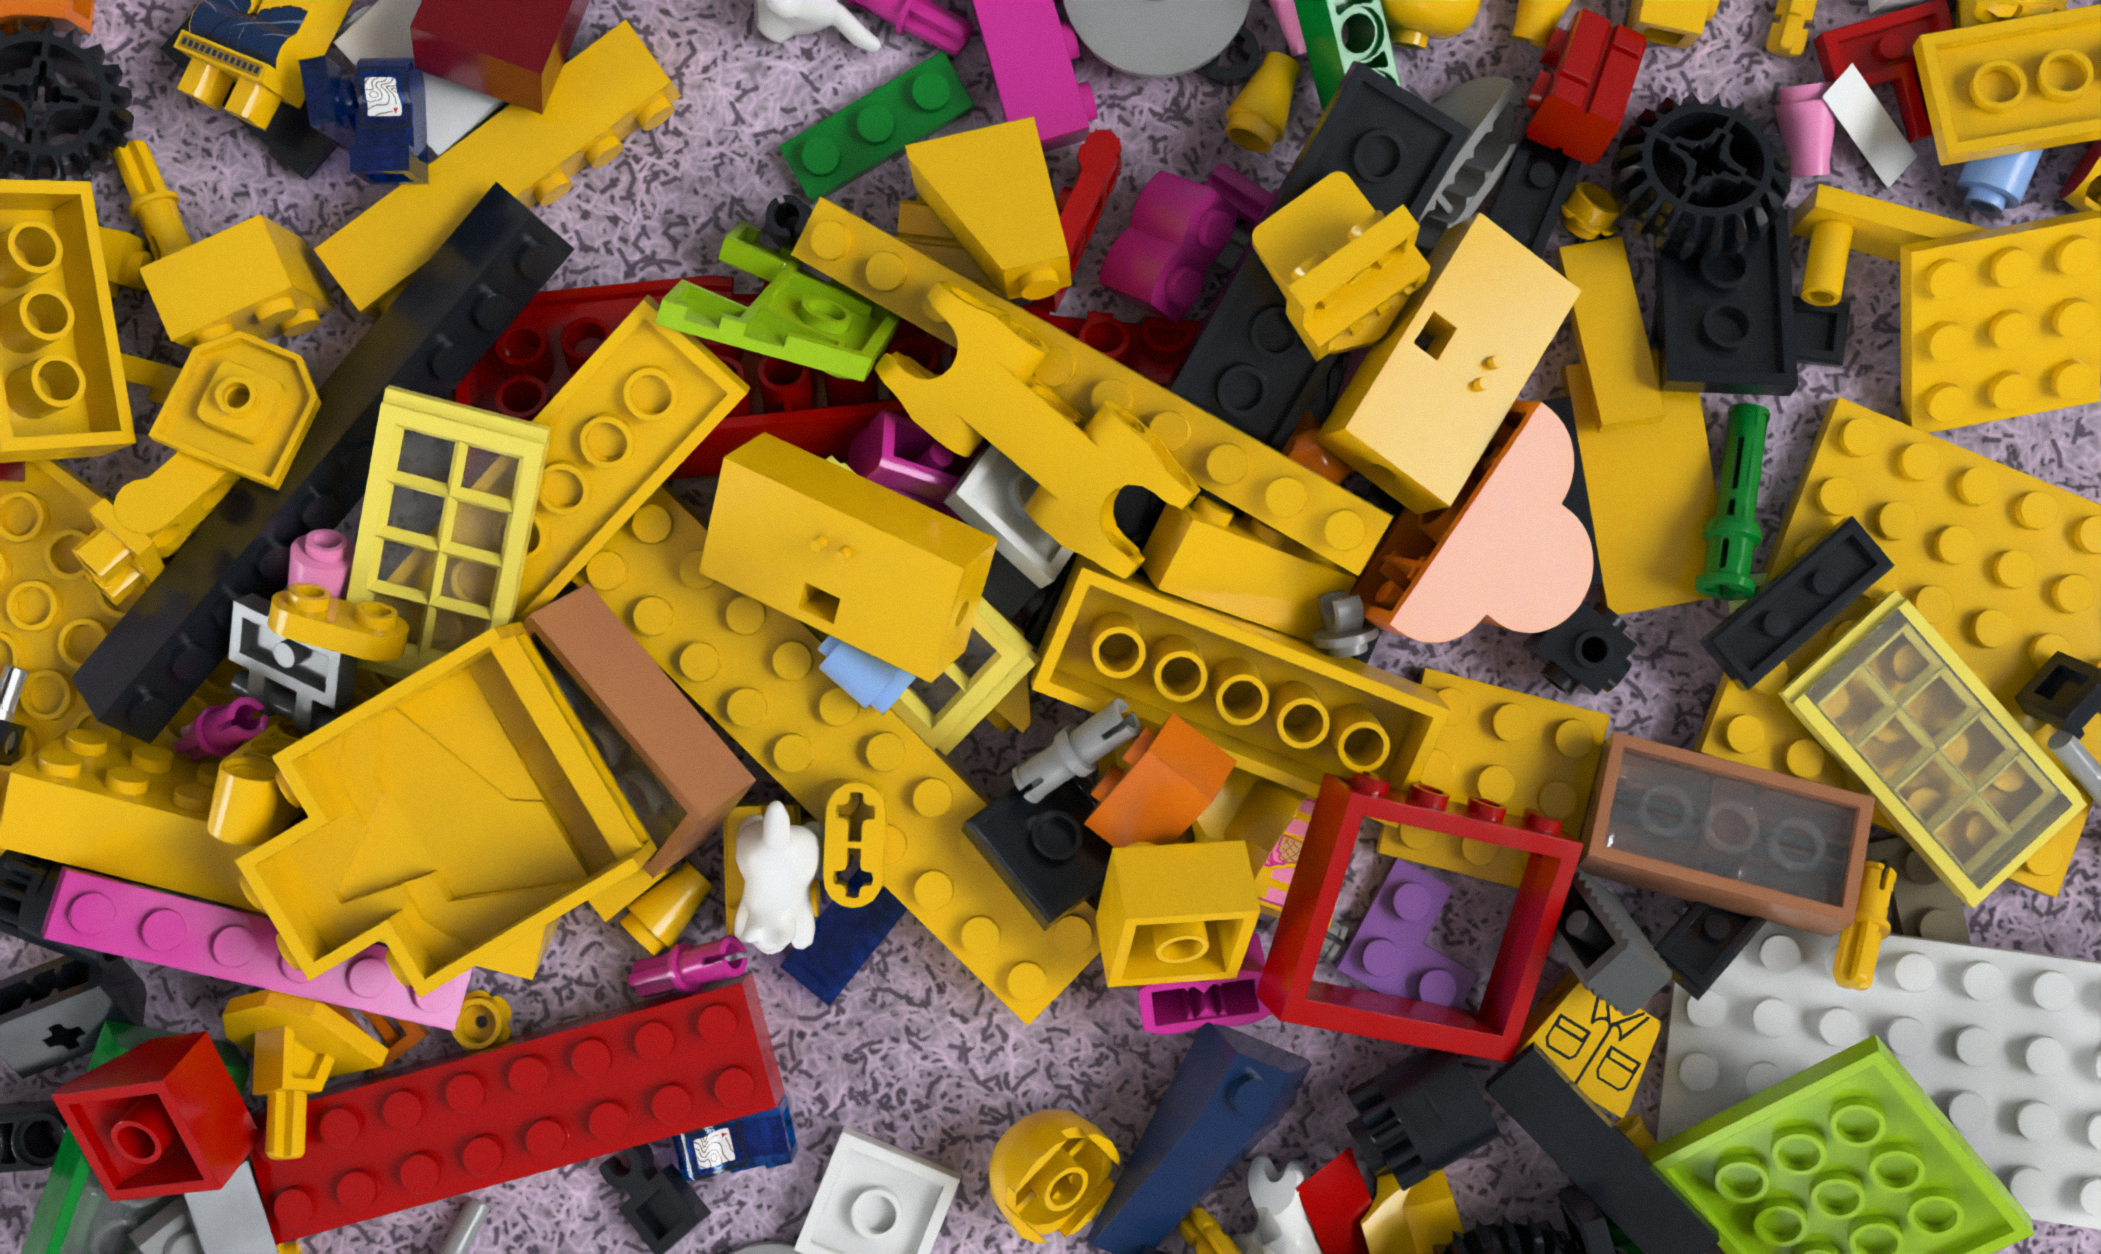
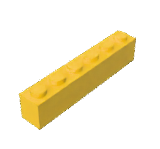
(532, 155)

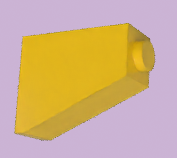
(998, 204)

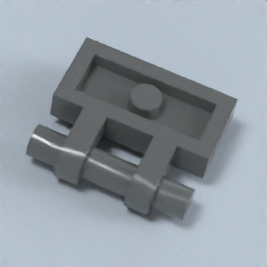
(278, 664)

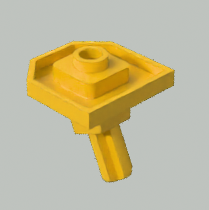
(240, 407)
(294, 1052)

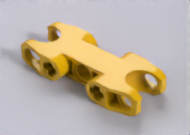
(1073, 459)

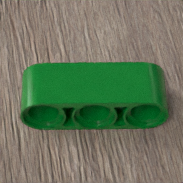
(1367, 41)

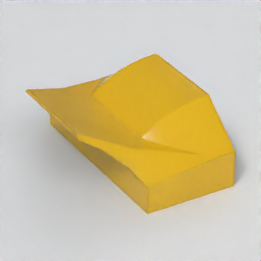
(1250, 811)
(1410, 1218)

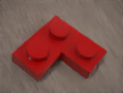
(1885, 55)

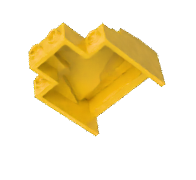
(443, 819)

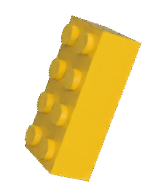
(57, 328)

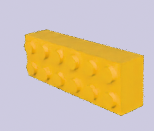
(1240, 684)

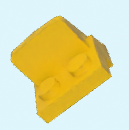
(1341, 265)

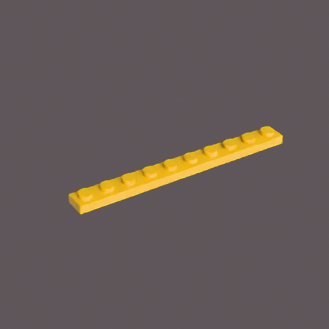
(1205, 446)

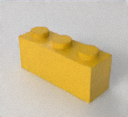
(1240, 567)

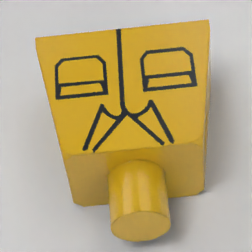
(1592, 1042)

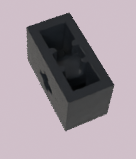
(60, 1010)

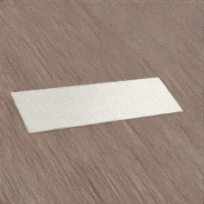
(1869, 125)

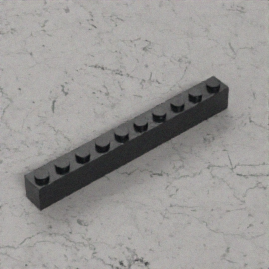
(243, 548)

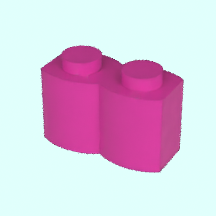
(1169, 244)
(1224, 1002)

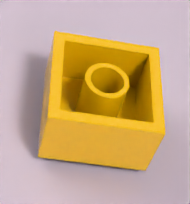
(239, 280)
(1176, 912)

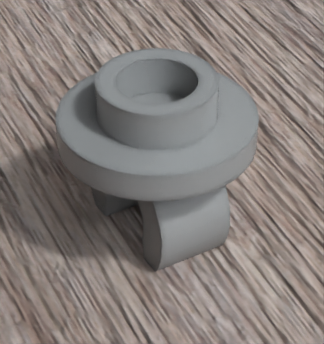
(1345, 626)

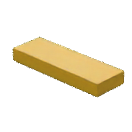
(1611, 336)

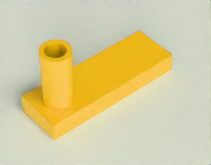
(1847, 221)

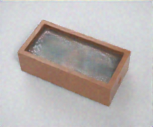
(643, 726)
(1726, 834)

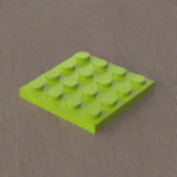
(1842, 1166)

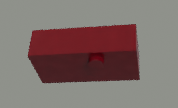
(497, 45)

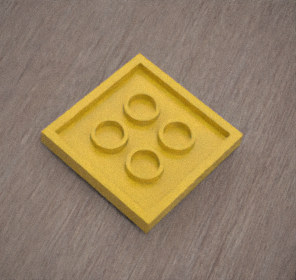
(2001, 322)
(1507, 751)

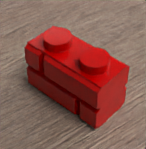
(1585, 87)

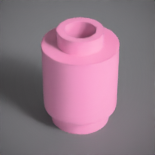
(322, 559)

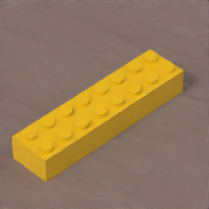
(147, 822)

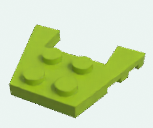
(792, 318)

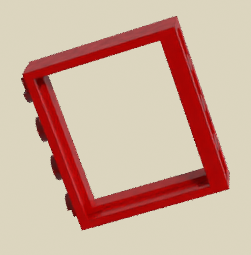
(1315, 886)

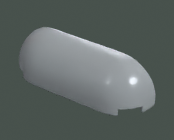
(1488, 111)

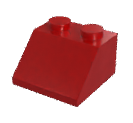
(160, 1119)

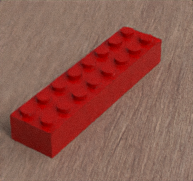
(522, 1107)

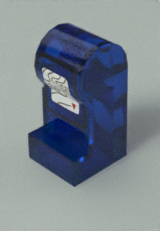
(390, 123)
(738, 1144)

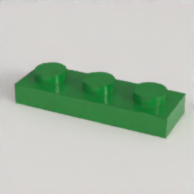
(877, 127)

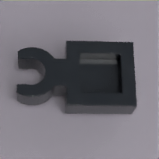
(660, 1203)

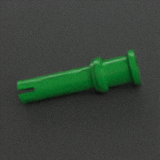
(1732, 531)

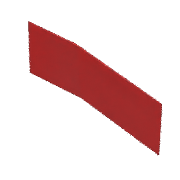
(1335, 1205)

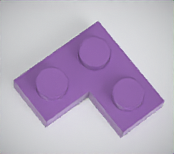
(1390, 937)

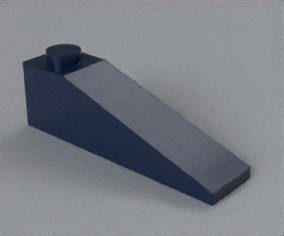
(1207, 1122)

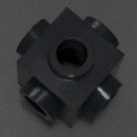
(1562, 651)

